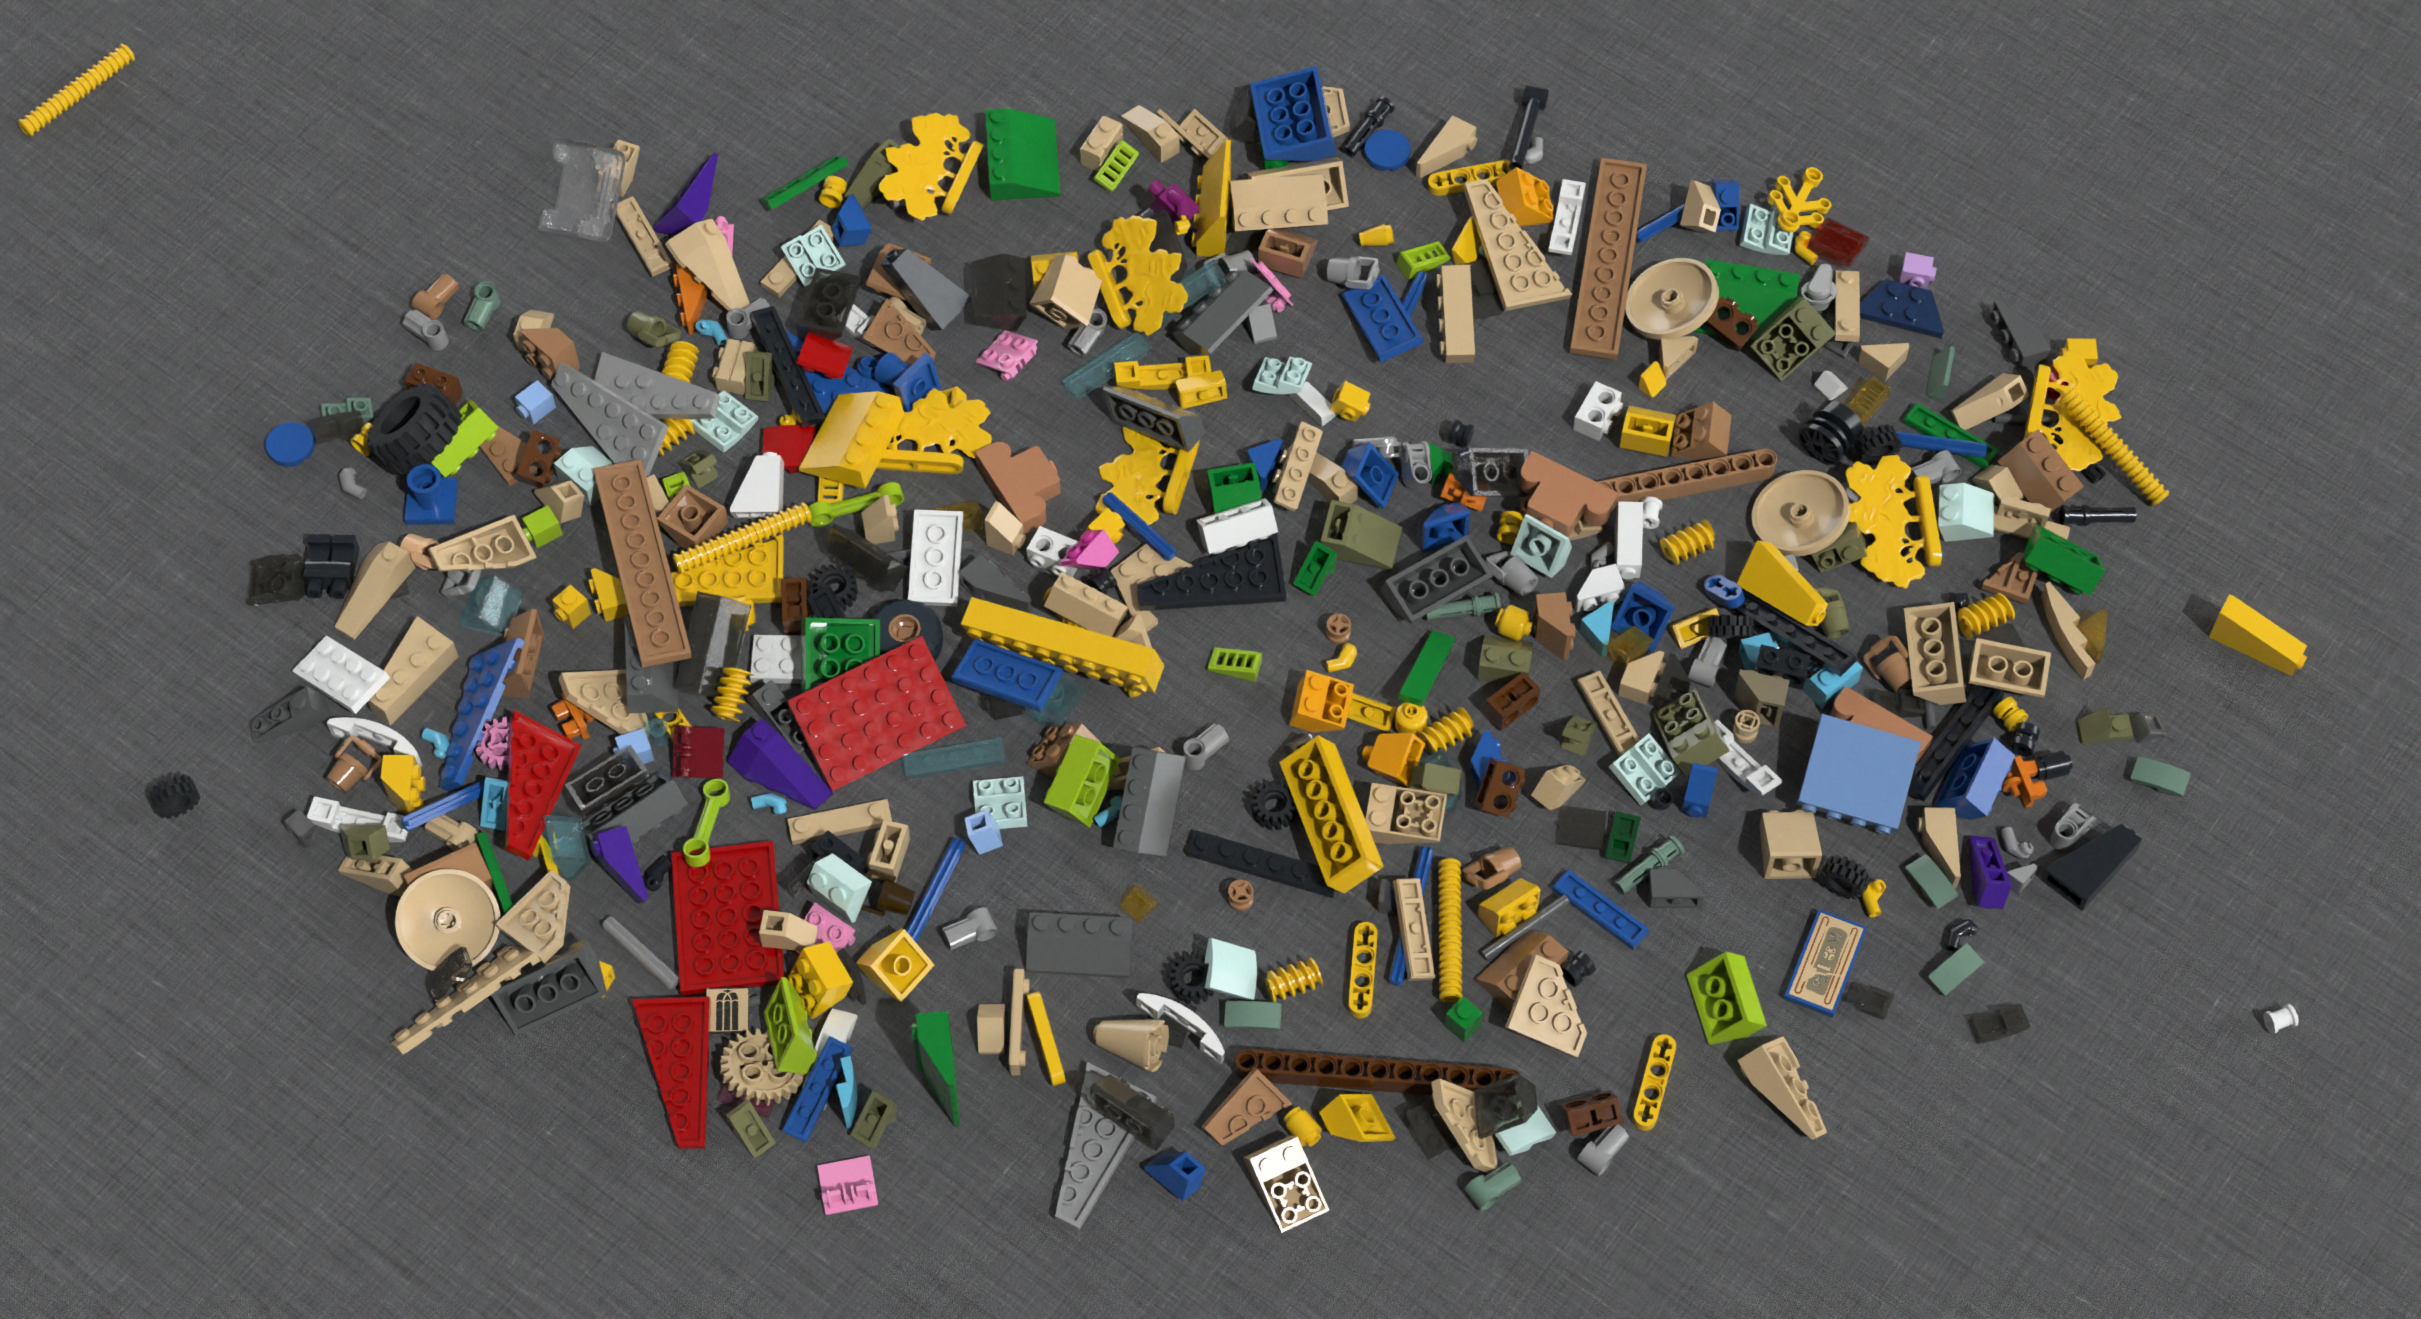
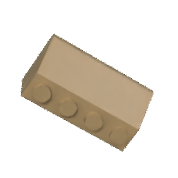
(1332, 174)
(1278, 202)
(1935, 653)

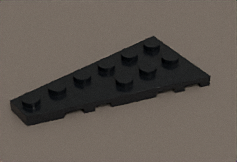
(1226, 579)

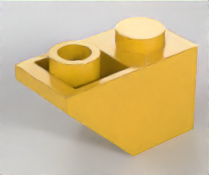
(610, 595)

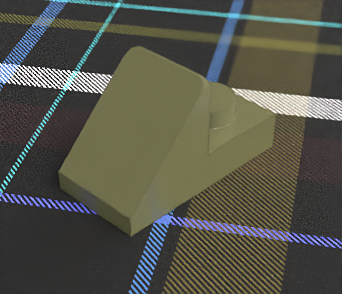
(759, 376)
(700, 467)
(2104, 728)
(1578, 735)
(1435, 779)
(874, 1118)
(750, 1129)

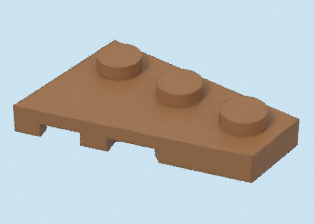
(894, 334)
(505, 454)
(1247, 1105)

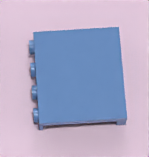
(1858, 774)

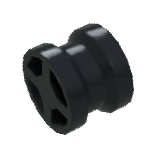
(1461, 433)
(1102, 580)

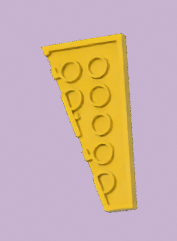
(745, 572)

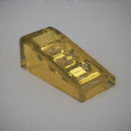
(1874, 389)
(968, 508)

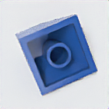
(1371, 472)
(1445, 526)
(1646, 610)

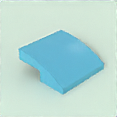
(848, 1092)

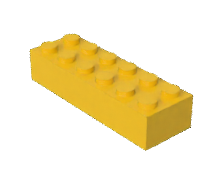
(1331, 814)

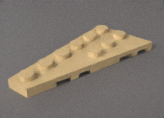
(1513, 257)
(467, 995)

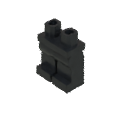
(330, 564)

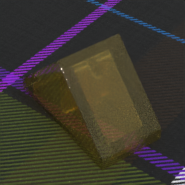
(2094, 631)
(1629, 646)

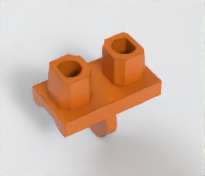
(1455, 492)
(575, 726)
(2020, 783)

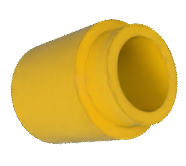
(1303, 1126)

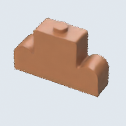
(1020, 481)
(1564, 495)
(1860, 710)

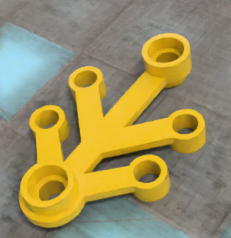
(1789, 219)

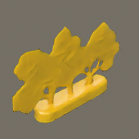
(923, 165)
(1146, 275)
(937, 423)
(2077, 447)
(1138, 473)
(1885, 516)

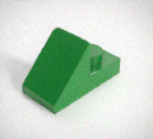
(1440, 462)
(1314, 570)

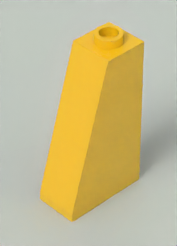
(1781, 585)
(2257, 637)

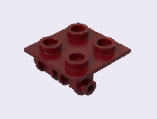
(698, 752)

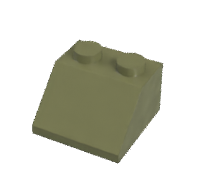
(1504, 659)

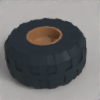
(906, 621)

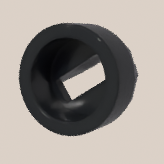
(1960, 600)
(1659, 793)

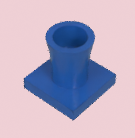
(908, 381)
(430, 497)

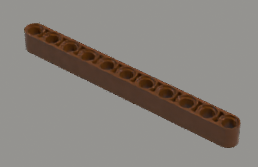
(1365, 1067)

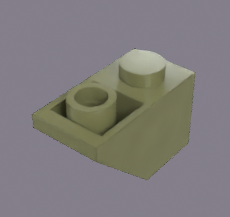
(1845, 549)
(364, 841)

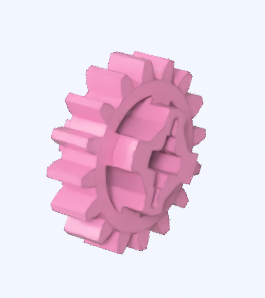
(498, 747)

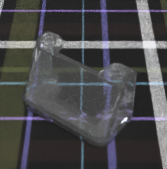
(586, 191)

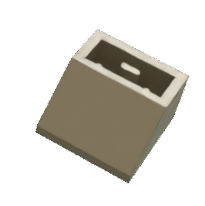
(1762, 695)

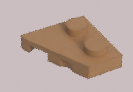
(2012, 580)

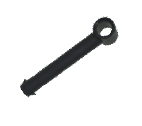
(1534, 99)

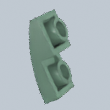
(352, 404)
(2160, 775)
(1931, 881)
(1956, 969)
(1252, 1014)

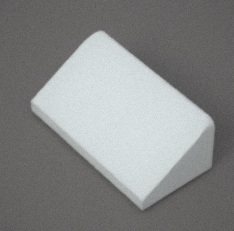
(1314, 404)

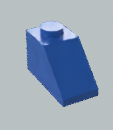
(1699, 790)

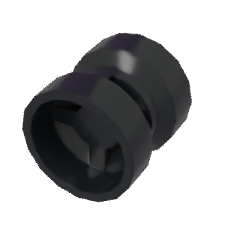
(2023, 741)
(1579, 967)

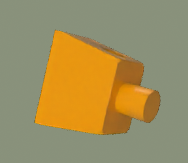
(1394, 756)

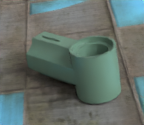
(482, 307)
(1487, 1189)

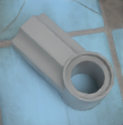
(740, 320)
(426, 329)
(1087, 335)
(1940, 468)
(1707, 665)
(1204, 746)
(976, 926)
(1600, 1153)

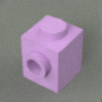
(1917, 270)

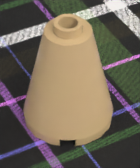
(1134, 1040)

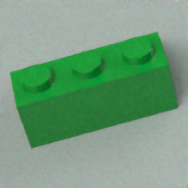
(2063, 560)

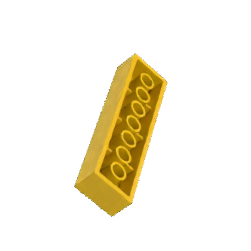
(1064, 645)

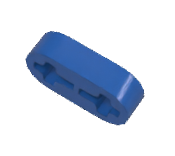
(1721, 594)

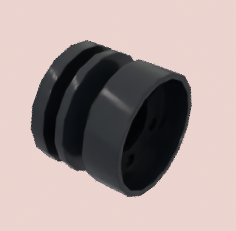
(1830, 432)

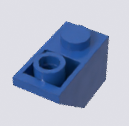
(1728, 199)
(851, 224)
(1486, 748)
(1177, 1172)

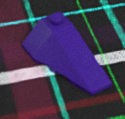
(691, 202)
(770, 761)

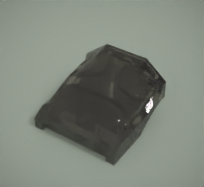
(277, 579)

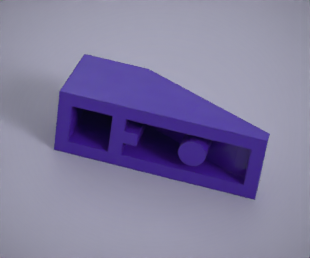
(619, 859)
(1988, 873)

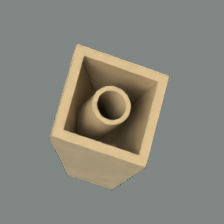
(1067, 292)
(1789, 845)

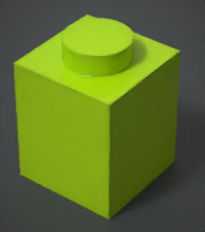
(541, 527)

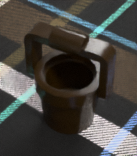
(893, 896)

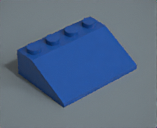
(1293, 117)

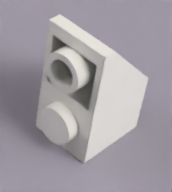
(1601, 587)

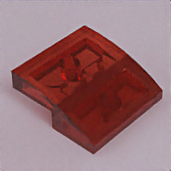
(1838, 242)

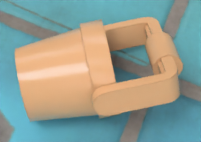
(418, 550)

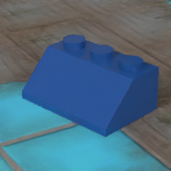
(1975, 779)

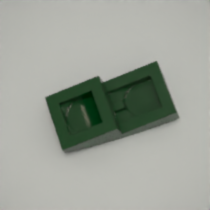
(1622, 837)

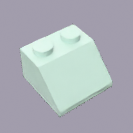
(578, 466)
(1965, 512)
(1541, 546)
(839, 886)

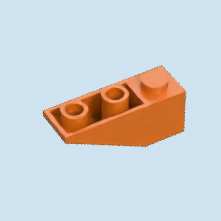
(692, 296)

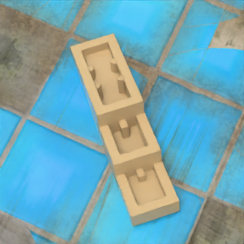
(2063, 624)

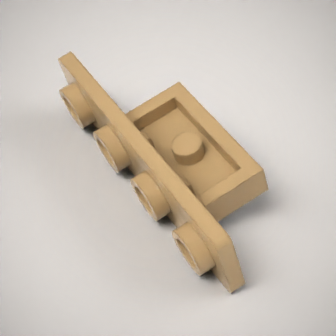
(1199, 131)
(1295, 466)
(2019, 517)

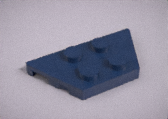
(1903, 308)

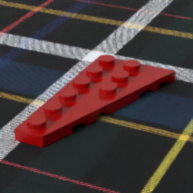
(536, 775)
(679, 1051)

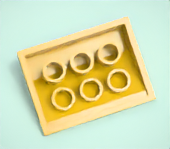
(1214, 204)
(854, 437)

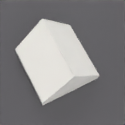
(1830, 385)

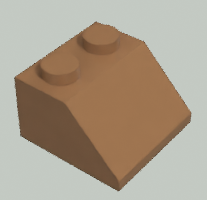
(692, 518)

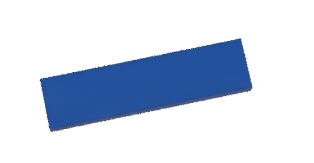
(1601, 909)
(817, 1090)

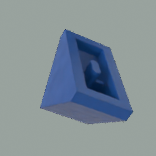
(1266, 460)

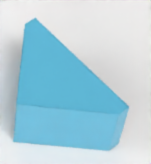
(1597, 627)
(494, 804)

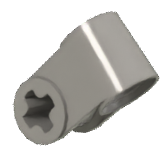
(1415, 458)
(2074, 825)

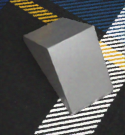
(1261, 323)

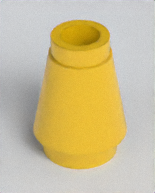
(1377, 236)

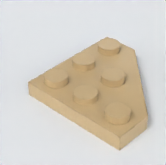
(603, 697)
(539, 917)
(1547, 1009)
(1458, 1111)

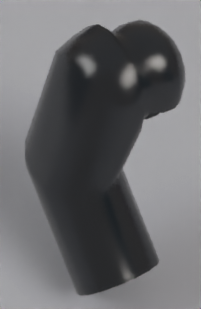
(656, 874)
(1965, 927)

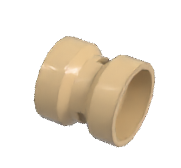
(1746, 726)

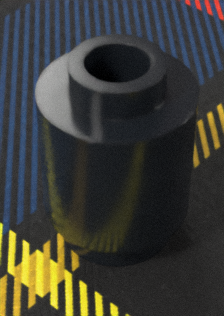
(2053, 765)

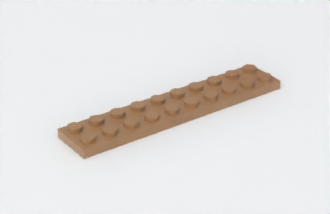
(1608, 259)
(642, 563)

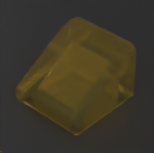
(1139, 903)

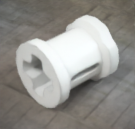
(1651, 509)
(2281, 1018)

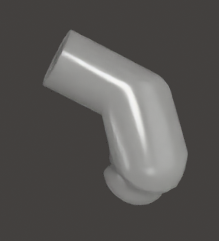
(1536, 152)
(348, 484)
(1598, 558)
(2018, 849)

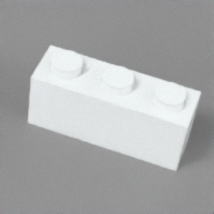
(1237, 526)

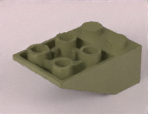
(1792, 338)
(1360, 535)
(1690, 732)

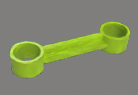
(824, 513)
(706, 823)

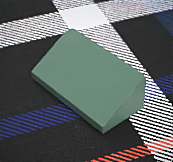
(1940, 373)

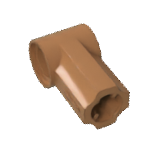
(432, 301)

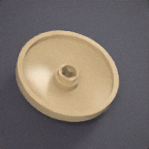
(1672, 298)
(1801, 512)
(447, 913)

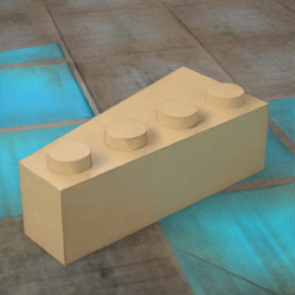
(1456, 314)
(412, 669)

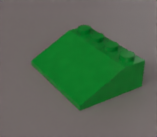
(1021, 155)
(1756, 291)
(835, 647)
(937, 1059)

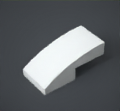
(858, 323)

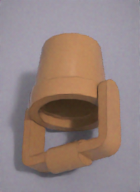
(1894, 668)
(347, 769)
(1495, 867)

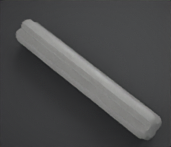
(640, 952)

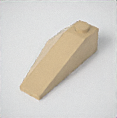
(709, 258)
(488, 547)
(374, 584)
(1775, 1075)

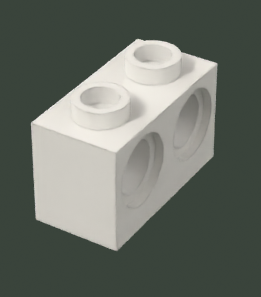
(1595, 410)
(1057, 548)

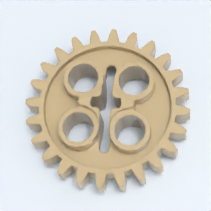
(754, 1059)

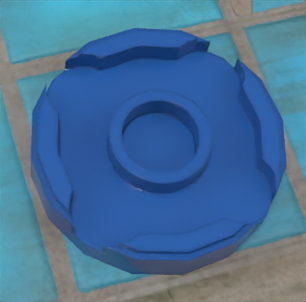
(1387, 150)
(290, 444)

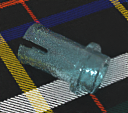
(657, 729)

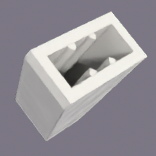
(761, 489)
(1628, 539)

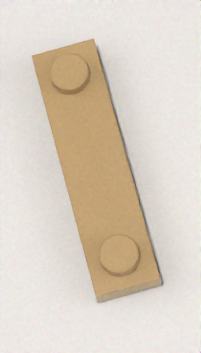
(643, 237)
(783, 274)
(1847, 306)
(1608, 712)
(839, 821)
(1413, 929)
(1017, 1056)

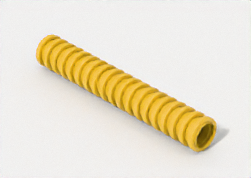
(76, 90)
(2114, 446)
(741, 538)
(1450, 930)

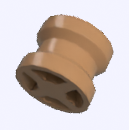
(1338, 622)
(1238, 889)

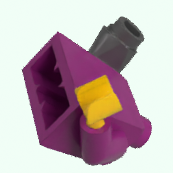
(1176, 201)

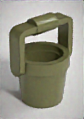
(652, 329)
(1835, 621)

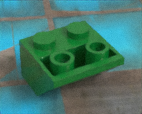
(1233, 486)

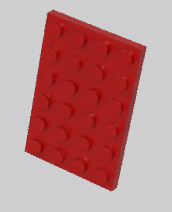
(876, 713)
(721, 918)

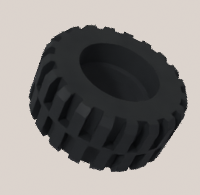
(414, 428)

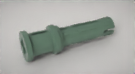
(1475, 606)
(1657, 858)

